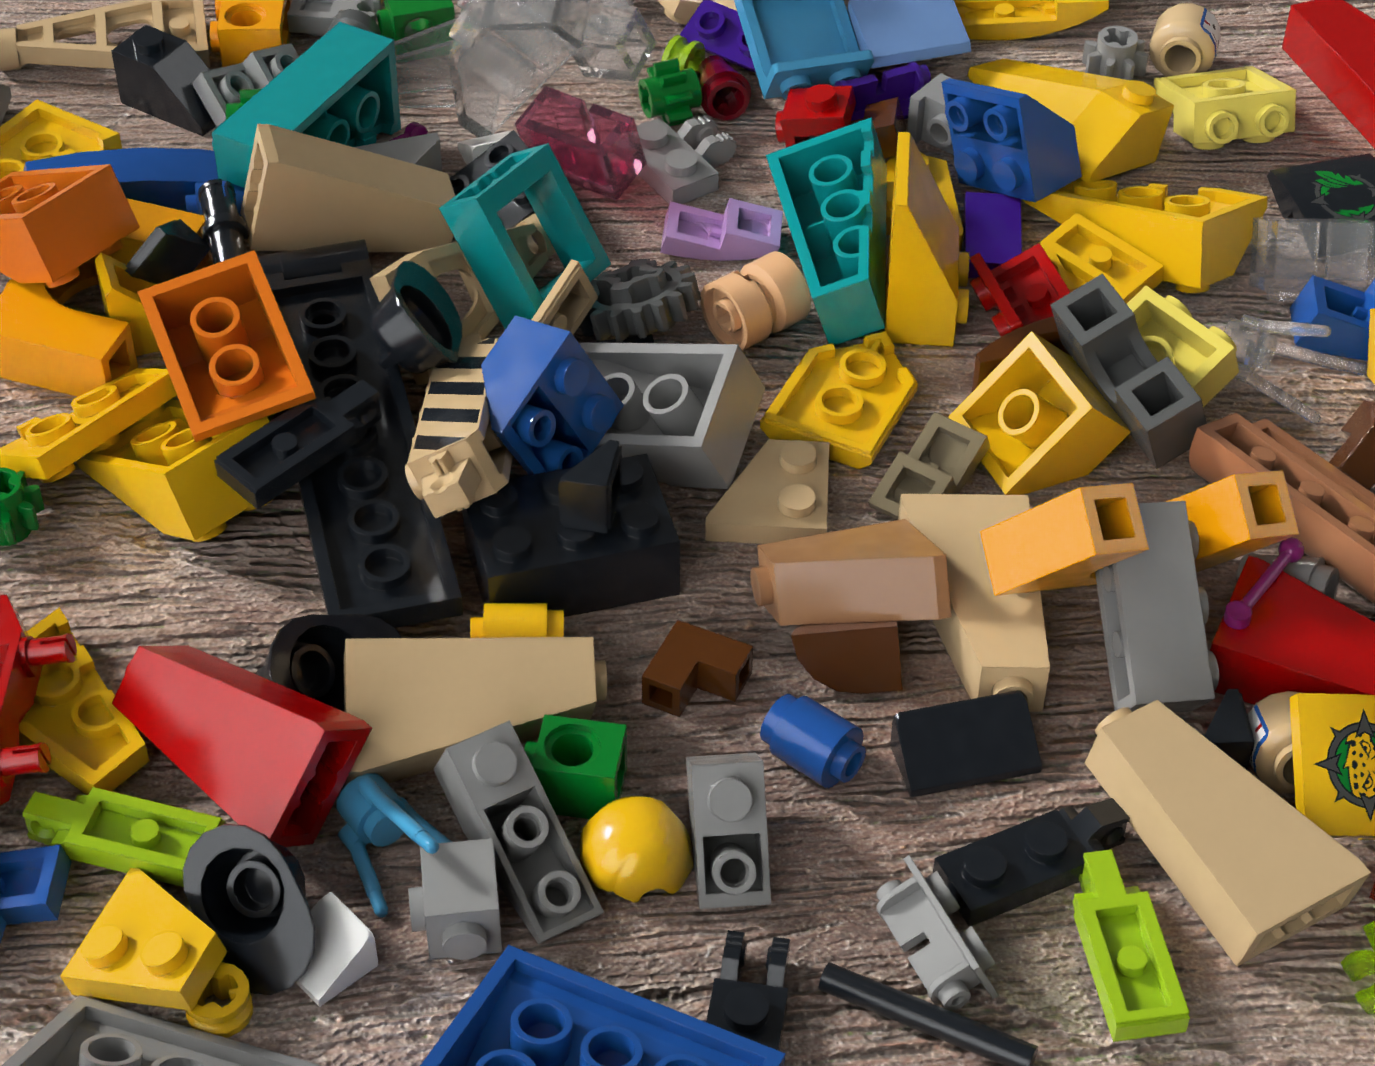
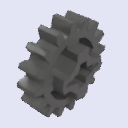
(641, 300)

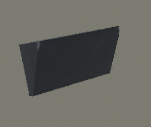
(965, 743)

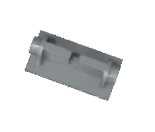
(952, 959)

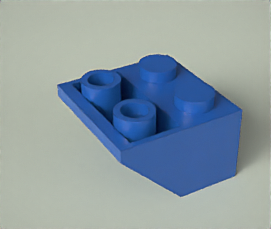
(1009, 141)
(546, 396)

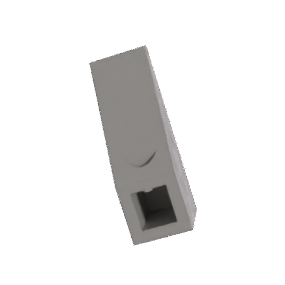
(502, 799)

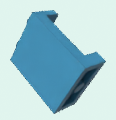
(801, 44)

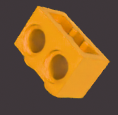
(248, 27)

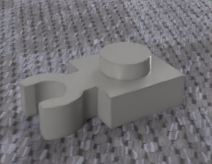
(316, 15)

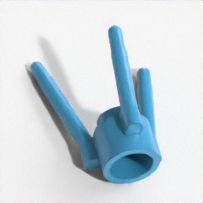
(379, 817)

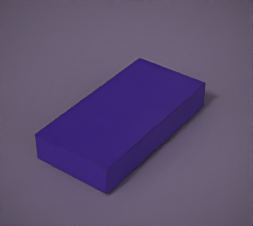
(992, 228)

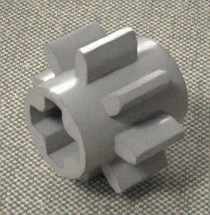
(1116, 54)

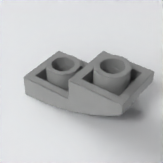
(223, 84)

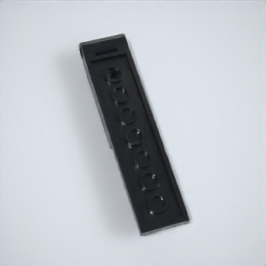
(367, 529)

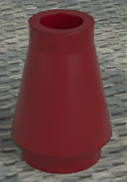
(723, 89)

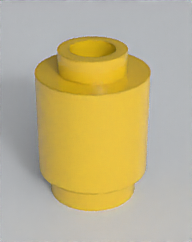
(517, 621)

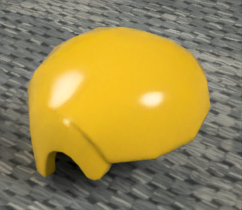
(636, 848)

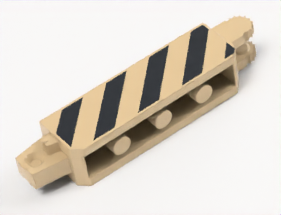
(454, 449)

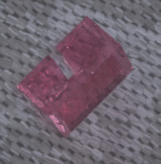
(592, 146)

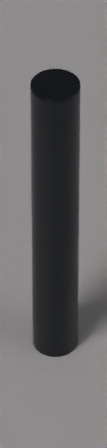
(926, 1017)

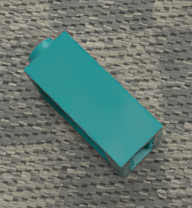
(488, 246)

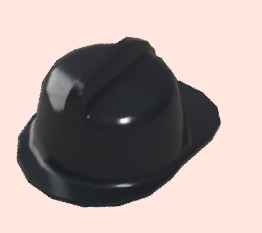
(416, 322)
(311, 649)
(254, 902)

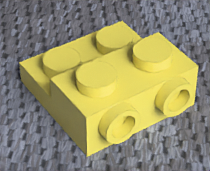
(1228, 106)
(1199, 353)

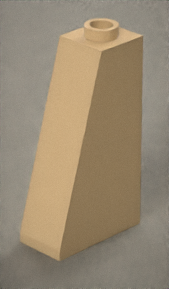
(329, 193)
(991, 639)
(445, 690)
(1220, 833)

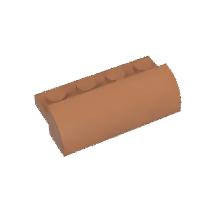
(1329, 507)

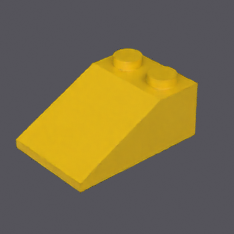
(923, 257)
(170, 476)

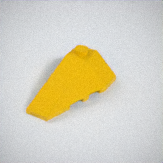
(1114, 119)
(1191, 235)

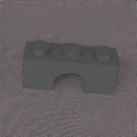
(1144, 393)

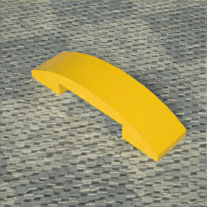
(1024, 17)

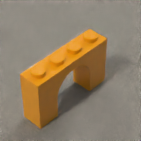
(68, 347)
(1102, 524)

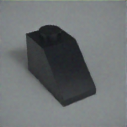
(157, 78)

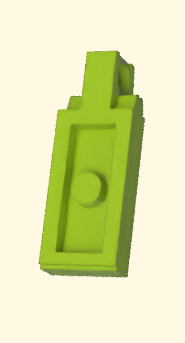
(119, 831)
(1127, 954)

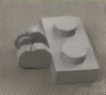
(684, 162)

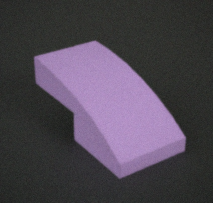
(739, 234)

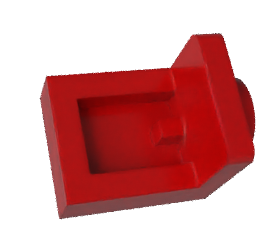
(814, 112)

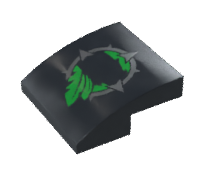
(1327, 189)

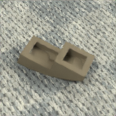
(936, 464)

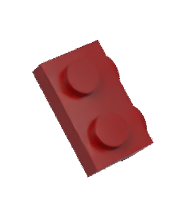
(1018, 288)

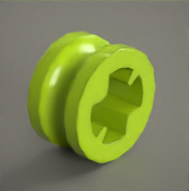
(688, 55)

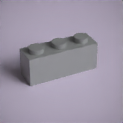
(1157, 617)

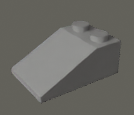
(681, 407)

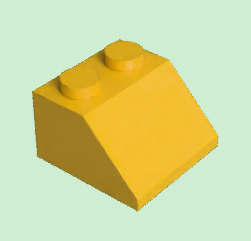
(1040, 419)

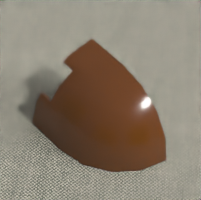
(851, 655)

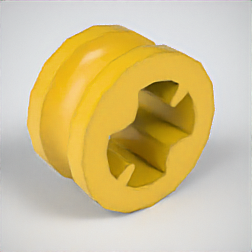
(232, 1018)

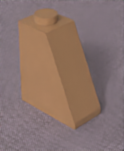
(853, 577)

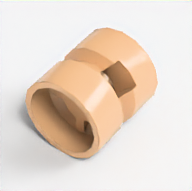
(756, 301)

